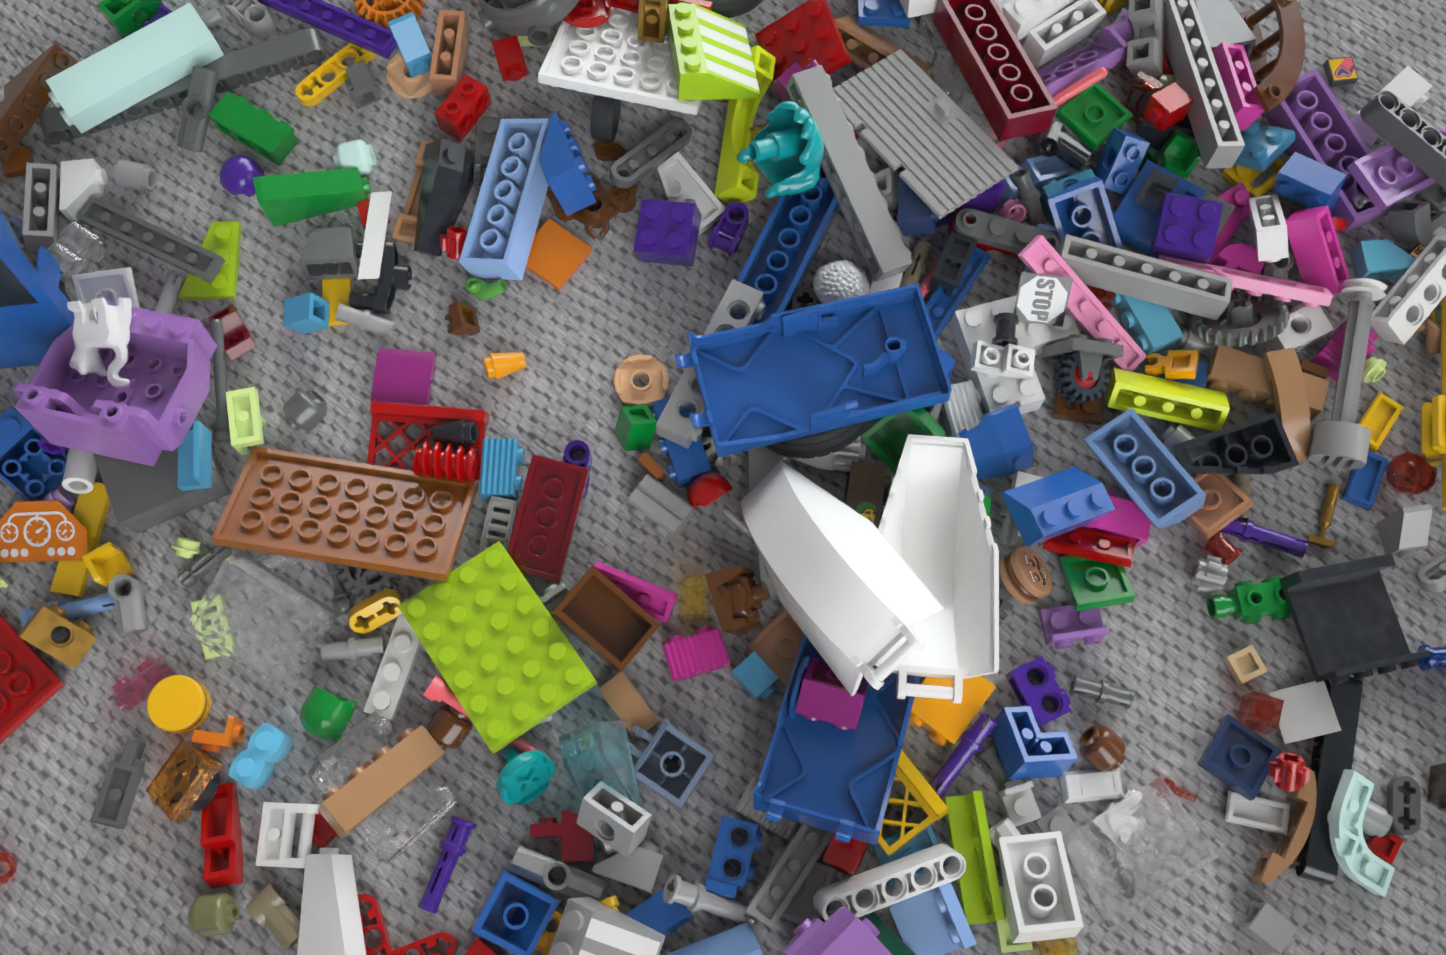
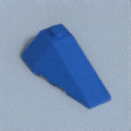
(1000, 443)

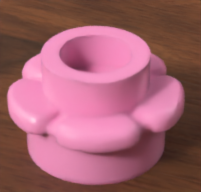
(1018, 212)

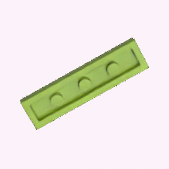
(970, 837)

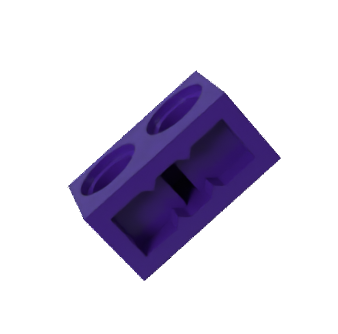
(1047, 688)

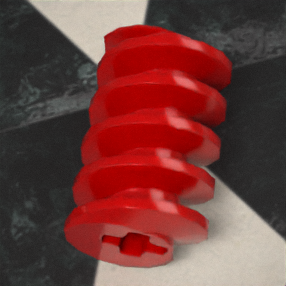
(445, 462)

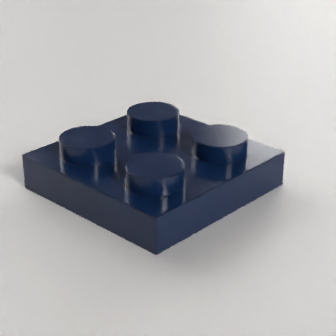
(1238, 757)

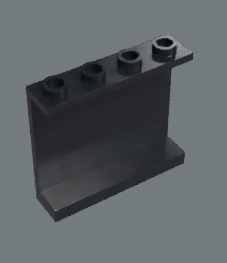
(1348, 620)

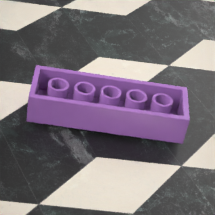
(1329, 138)

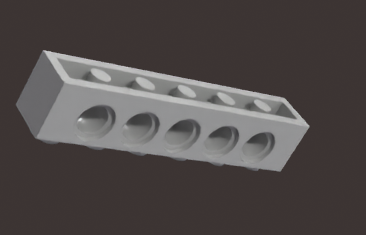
(673, 426)

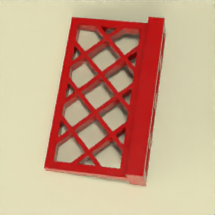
(422, 416)

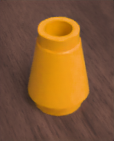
(503, 364)

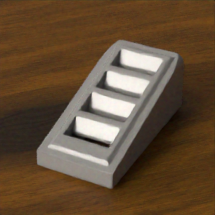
(494, 503)

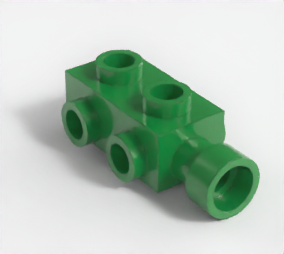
(1238, 602)

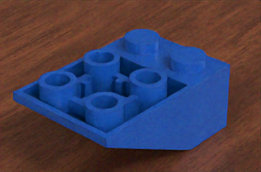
(565, 169)
(24, 462)

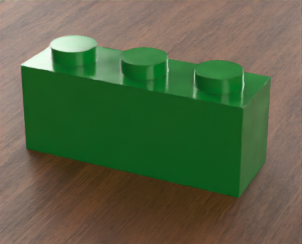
(254, 127)

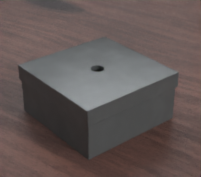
(150, 495)

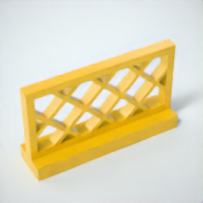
(924, 797)

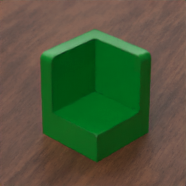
(1180, 154)
(635, 427)

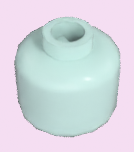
(355, 155)

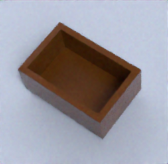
(605, 619)

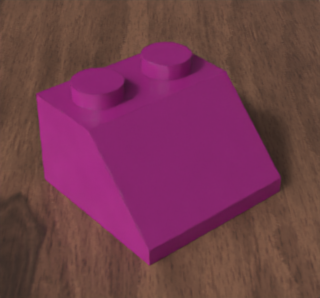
(827, 699)

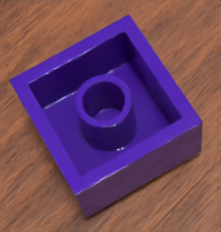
(1186, 228)
(667, 232)

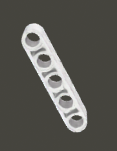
(904, 883)

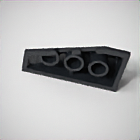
(444, 189)

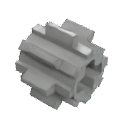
(1209, 574)

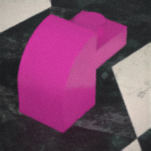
(1239, 257)

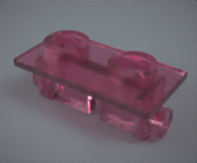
(130, 691)

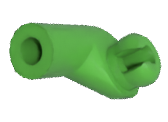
(484, 289)

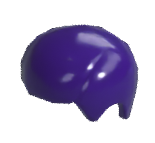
(238, 174)

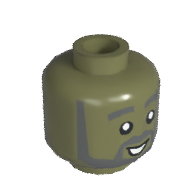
(213, 914)

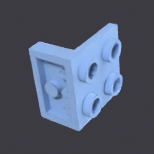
(932, 922)

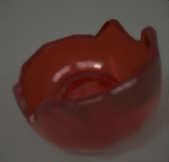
(1410, 474)

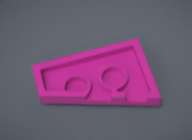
(1238, 197)

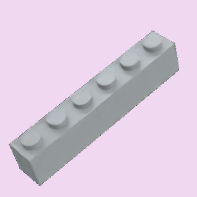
(1147, 278)

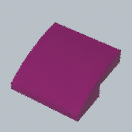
(403, 376)

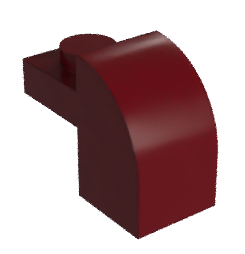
(577, 843)

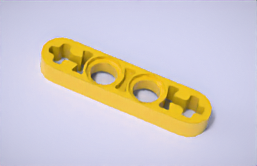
(332, 65)

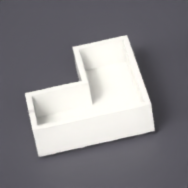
(1001, 391)

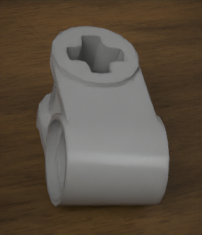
(252, 16)

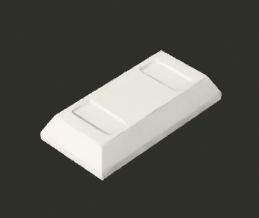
(1091, 785)
(1257, 813)

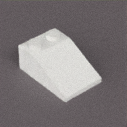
(1038, 888)

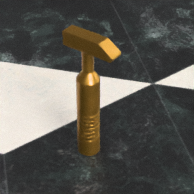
(1326, 517)

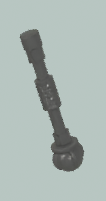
(341, 599)

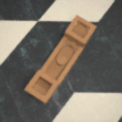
(407, 222)
(1290, 398)
(1299, 827)

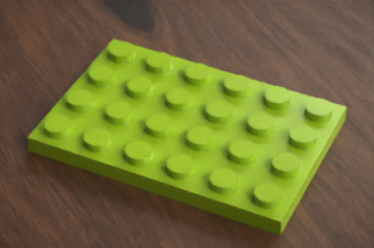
(497, 646)

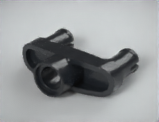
(391, 278)

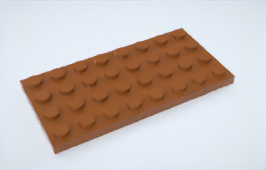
(346, 513)

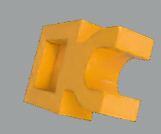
(1176, 365)

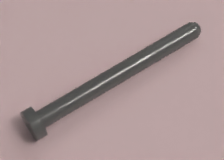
(223, 433)

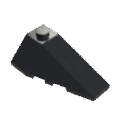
(1244, 448)

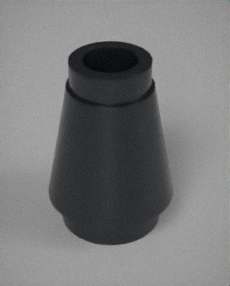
(456, 433)

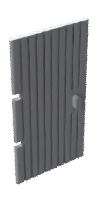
(924, 132)

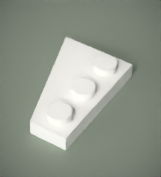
(684, 185)

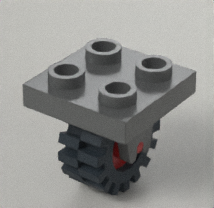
(1080, 366)

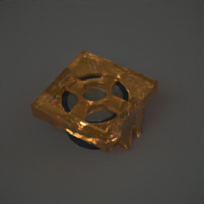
(185, 782)

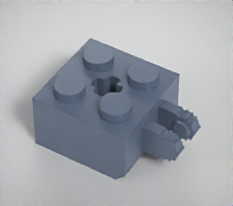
(665, 746)

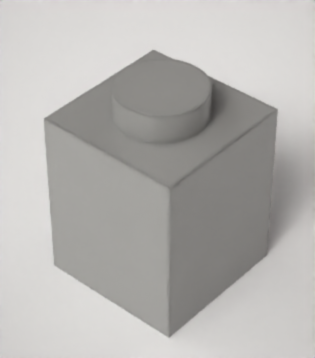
(1269, 928)

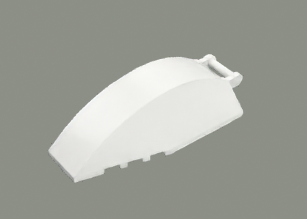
(946, 538)
(837, 577)

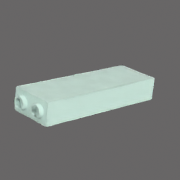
(133, 68)

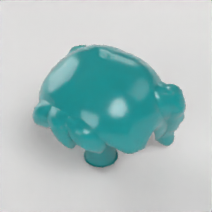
(787, 150)

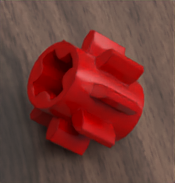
(453, 241)
(1289, 772)

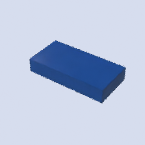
(1365, 482)

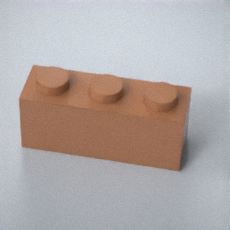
(449, 51)

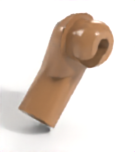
(1432, 336)

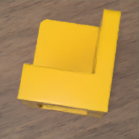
(107, 563)

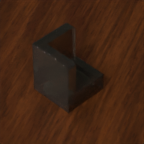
(1154, 190)

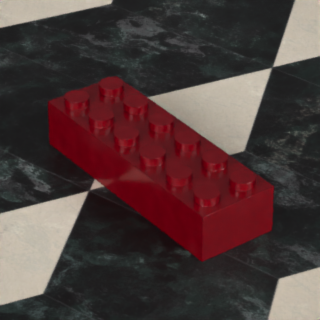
(995, 67)

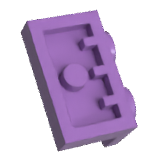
(1066, 625)

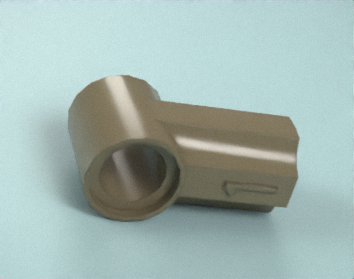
(274, 912)

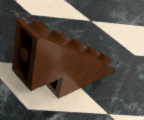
(28, 96)

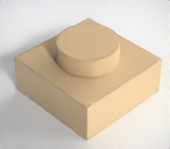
(1245, 665)

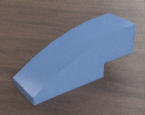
(1041, 171)

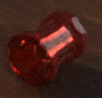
(1223, 548)

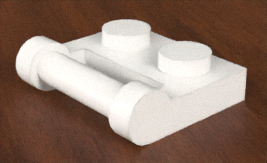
(278, 833)

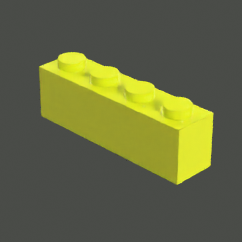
(1167, 399)

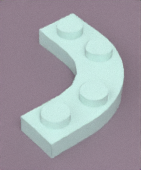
(1347, 837)

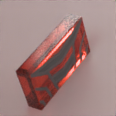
(1140, 93)

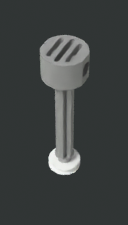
(1341, 441)

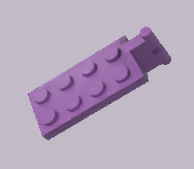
(1106, 51)
(1389, 176)

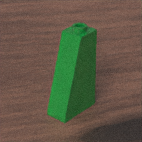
(309, 194)

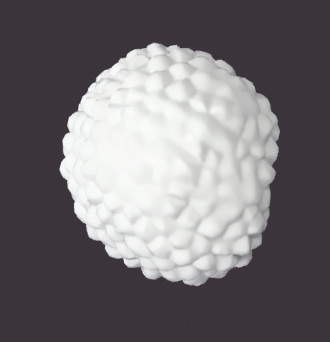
(839, 281)

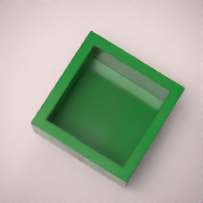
(889, 434)

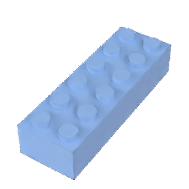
(508, 202)

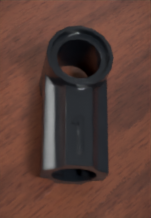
(1060, 144)

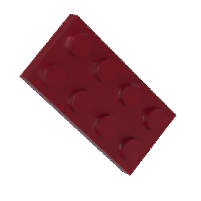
(547, 517)

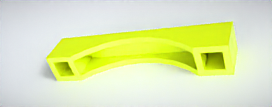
(734, 179)

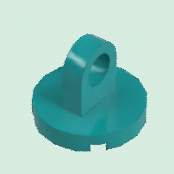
(524, 776)

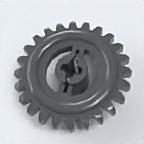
(1240, 318)

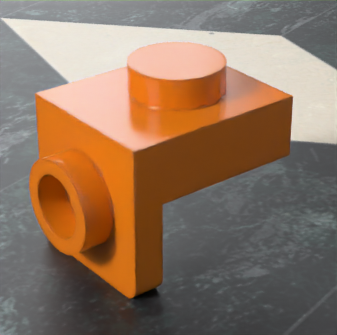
(213, 741)

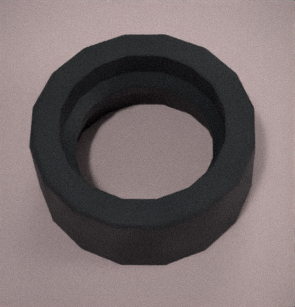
(605, 118)

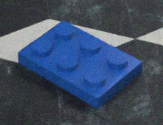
(881, 13)

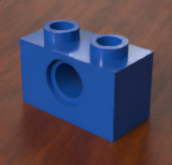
(1120, 160)

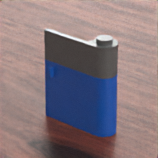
(1137, 224)

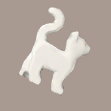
(95, 333)

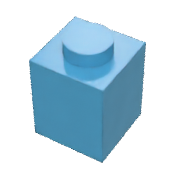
(306, 313)
(755, 677)

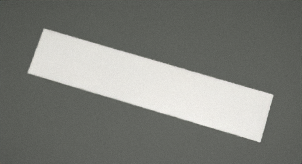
(374, 235)

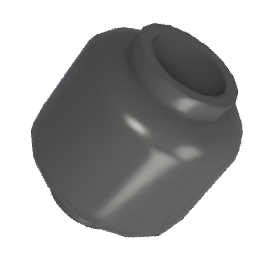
(305, 410)

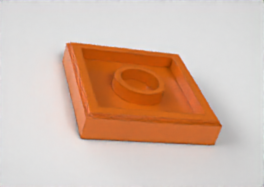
(556, 254)

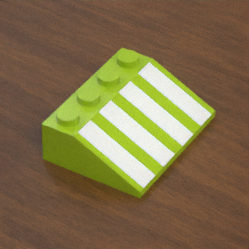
(709, 55)

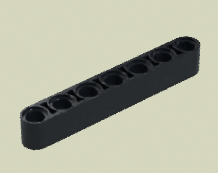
(1329, 759)

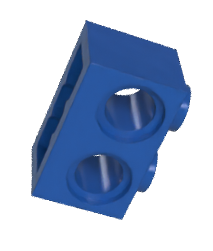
(726, 850)

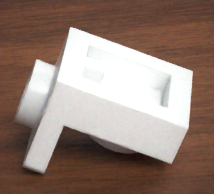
(1019, 802)

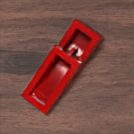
(222, 839)

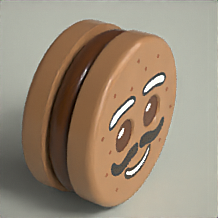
(1025, 575)

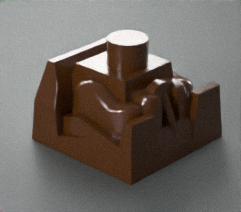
(737, 599)

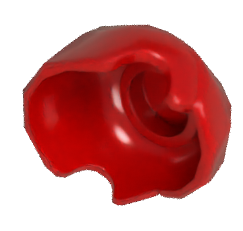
(707, 489)

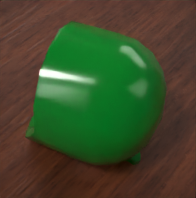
(326, 714)

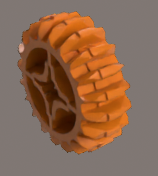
(387, 10)

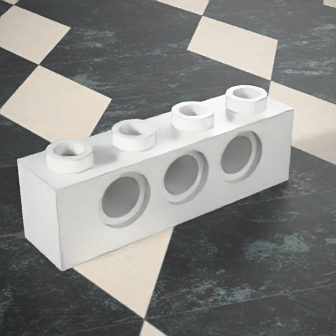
(1413, 295)

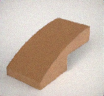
(628, 704)

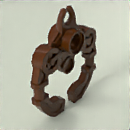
(608, 204)

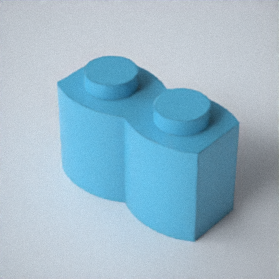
(257, 763)

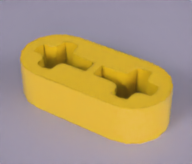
(375, 611)

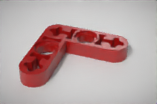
(375, 912)

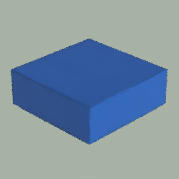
(719, 888)

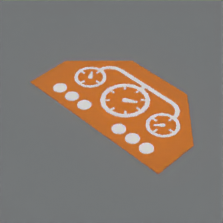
(41, 533)

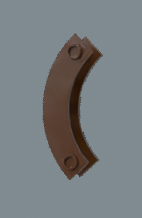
(1281, 74)

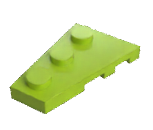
(224, 240)

